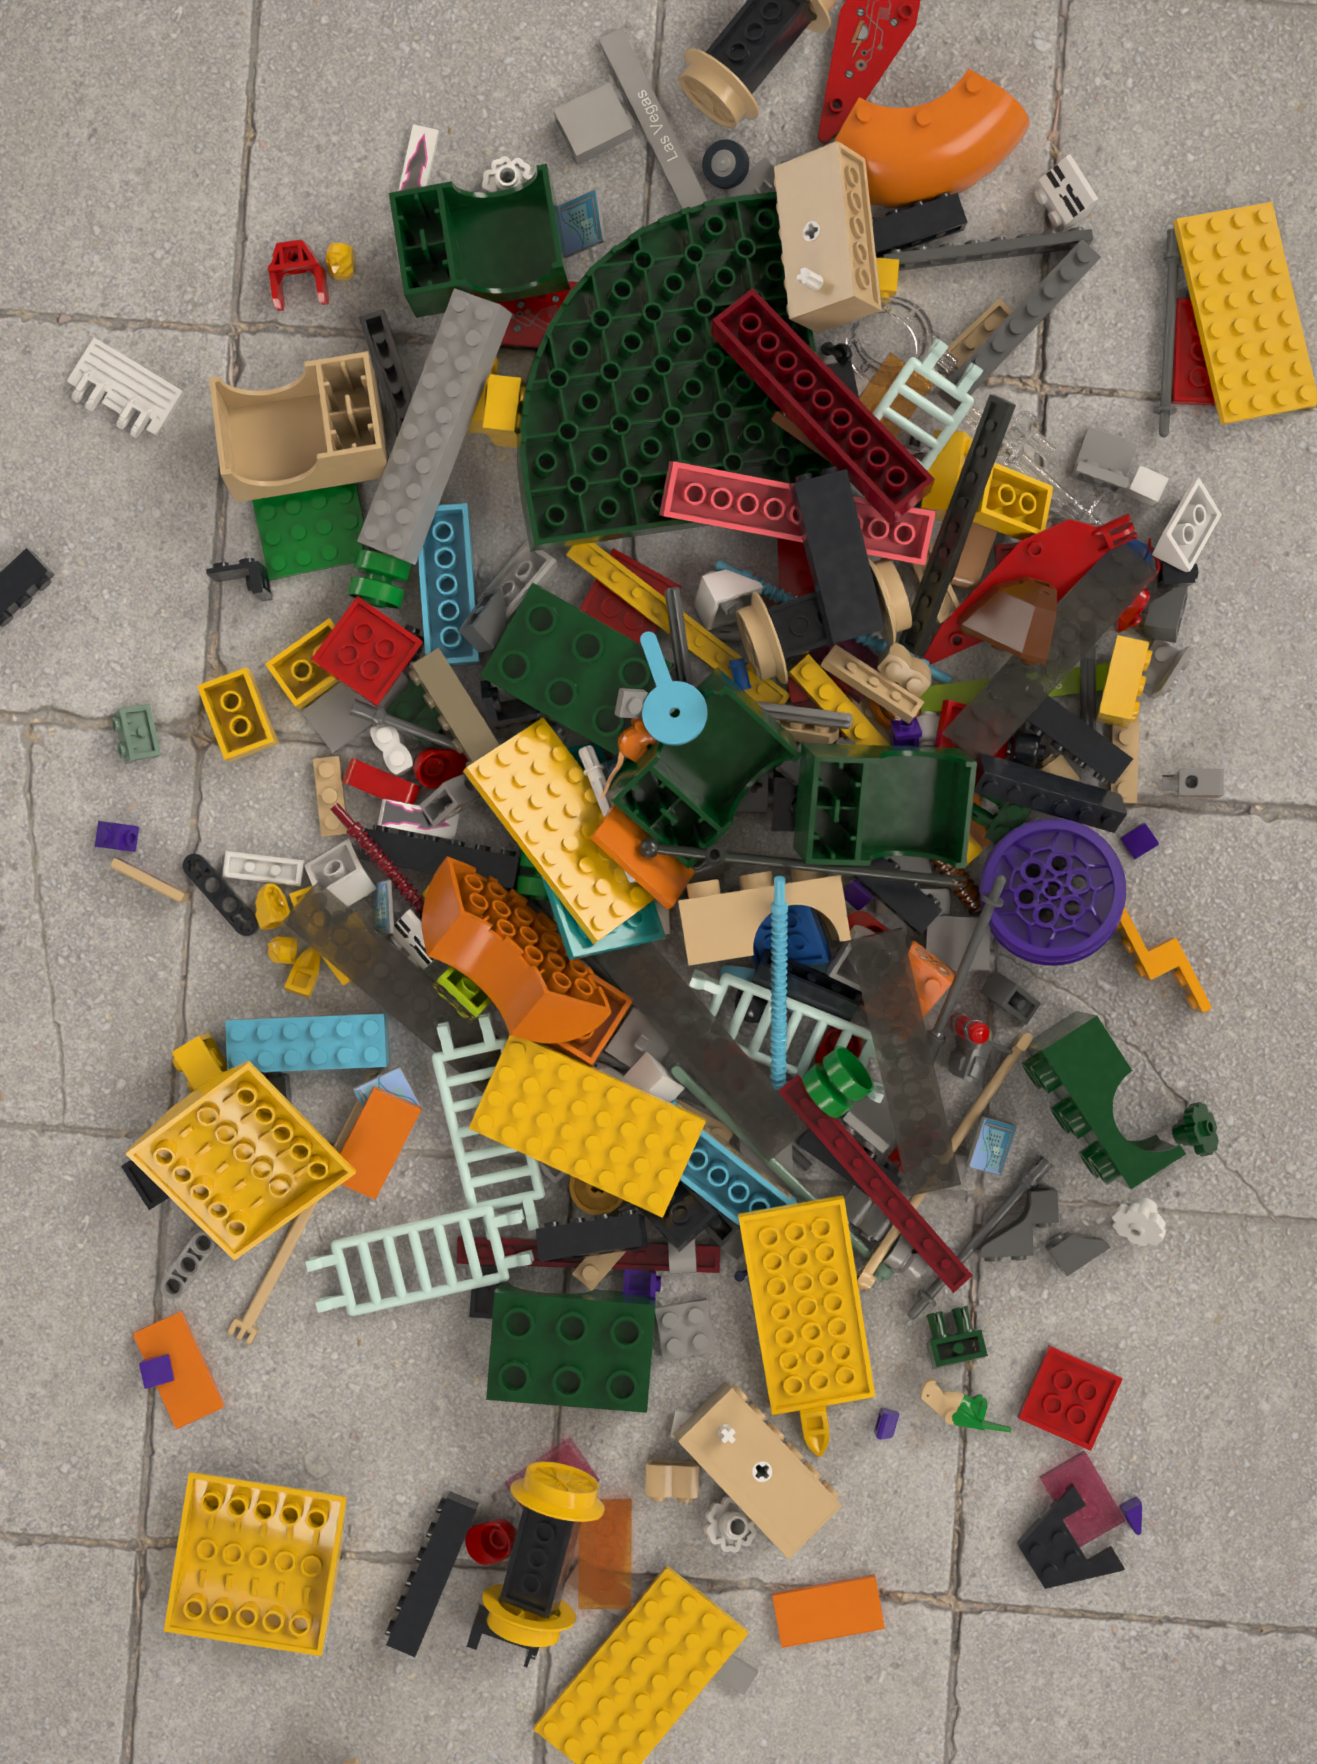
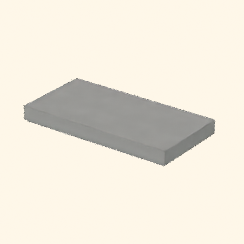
(331, 713)

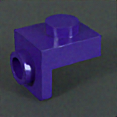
(905, 734)
(116, 836)
(641, 1282)

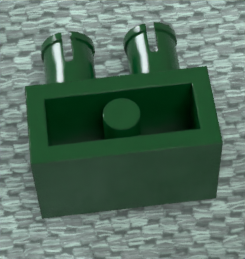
(1000, 823)
(956, 1349)

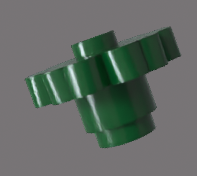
(1197, 1129)

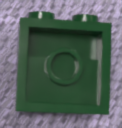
(414, 709)

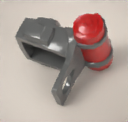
(972, 1047)

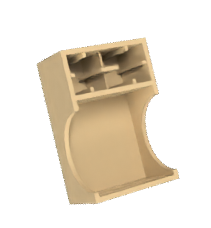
(304, 434)
(725, 924)

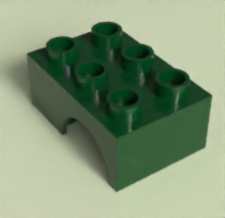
(479, 243)
(569, 666)
(693, 788)
(883, 803)
(1084, 1072)
(571, 1348)

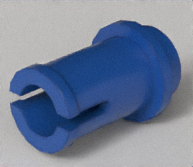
(740, 673)

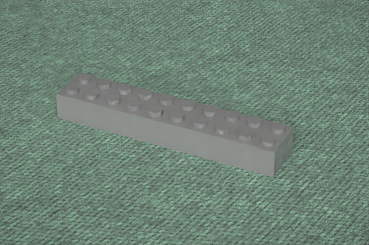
(435, 426)

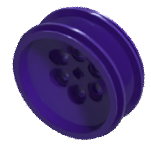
(1066, 936)

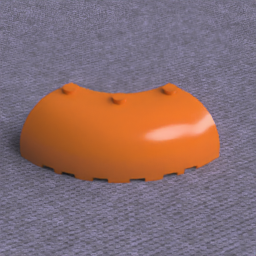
(935, 145)
(510, 956)

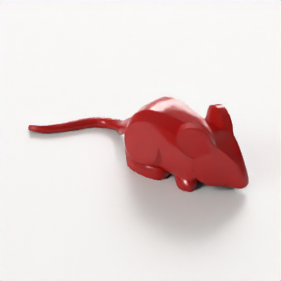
(1130, 616)

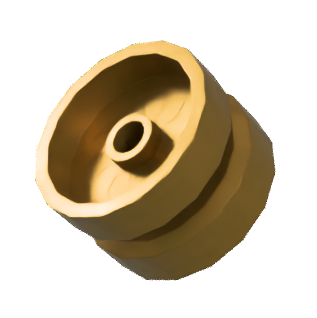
(591, 1198)

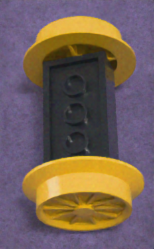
(530, 1602)

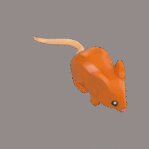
(631, 744)

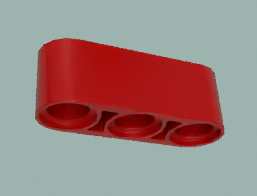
(380, 783)

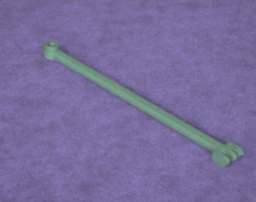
(881, 1273)

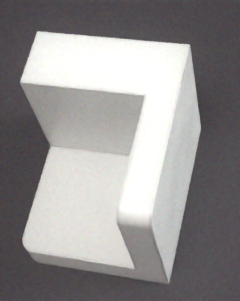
(1147, 486)

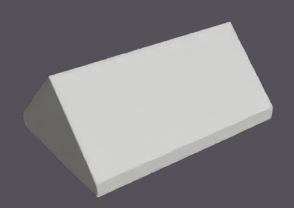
(1188, 528)
(518, 576)
(654, 1078)

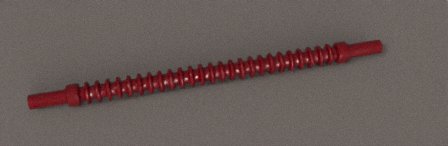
(355, 830)

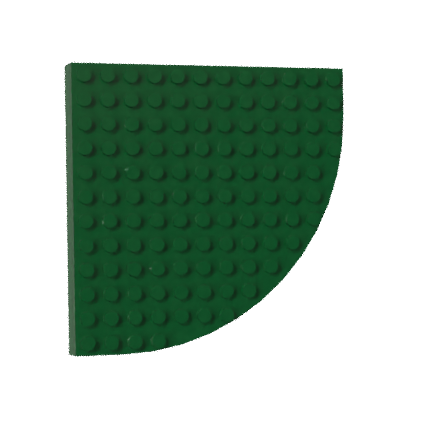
(643, 383)

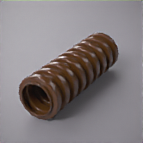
(969, 894)

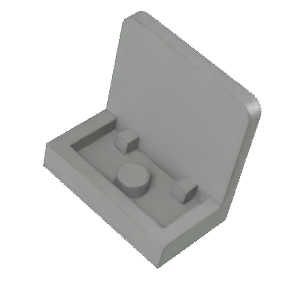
(871, 1121)

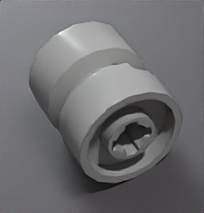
(904, 1256)

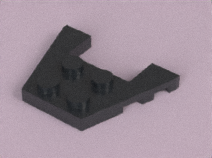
(1054, 1551)

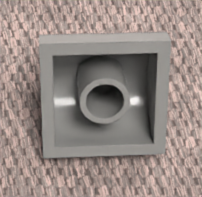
(843, 965)

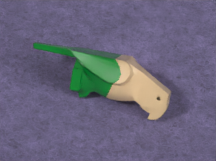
(958, 1408)

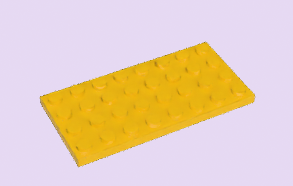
(1246, 313)
(551, 815)
(587, 1124)
(807, 1305)
(642, 1675)

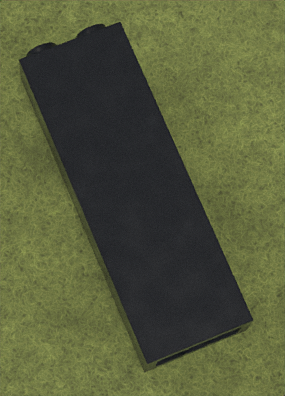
(836, 555)

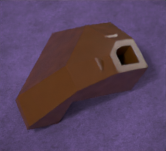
(1015, 618)

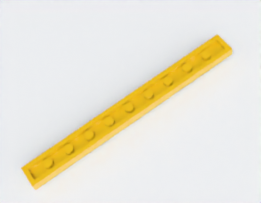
(653, 607)
(831, 698)

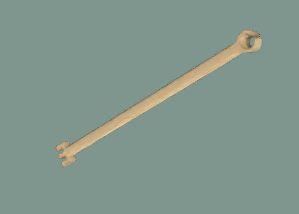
(865, 1275)
(247, 1323)

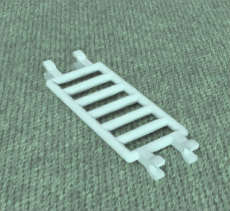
(957, 391)
(719, 987)
(456, 1133)
(437, 1223)

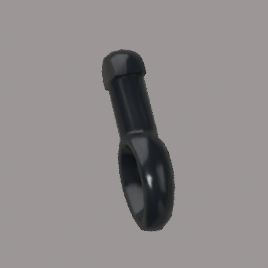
(841, 351)

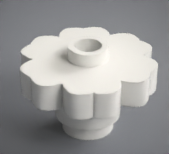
(505, 171)
(1139, 1222)
(719, 1529)

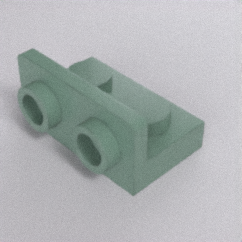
(136, 733)

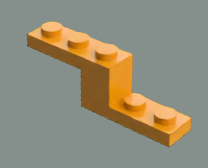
(1161, 959)

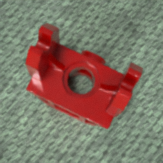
(284, 265)

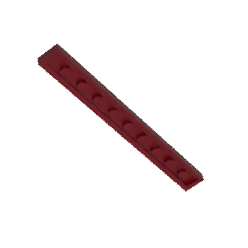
(877, 1185)
(651, 1258)

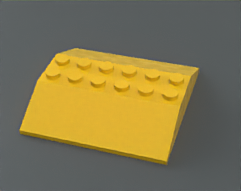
(239, 1159)
(256, 1563)

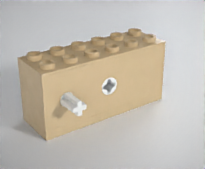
(827, 238)
(781, 1496)

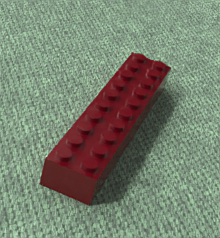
(822, 406)

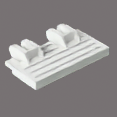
(127, 388)

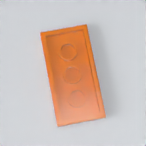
(622, 838)
(377, 1140)
(194, 1389)
(828, 1611)

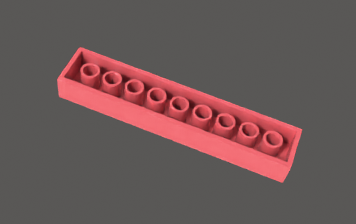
(769, 510)

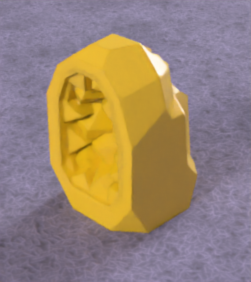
(341, 261)
(271, 907)
(283, 949)

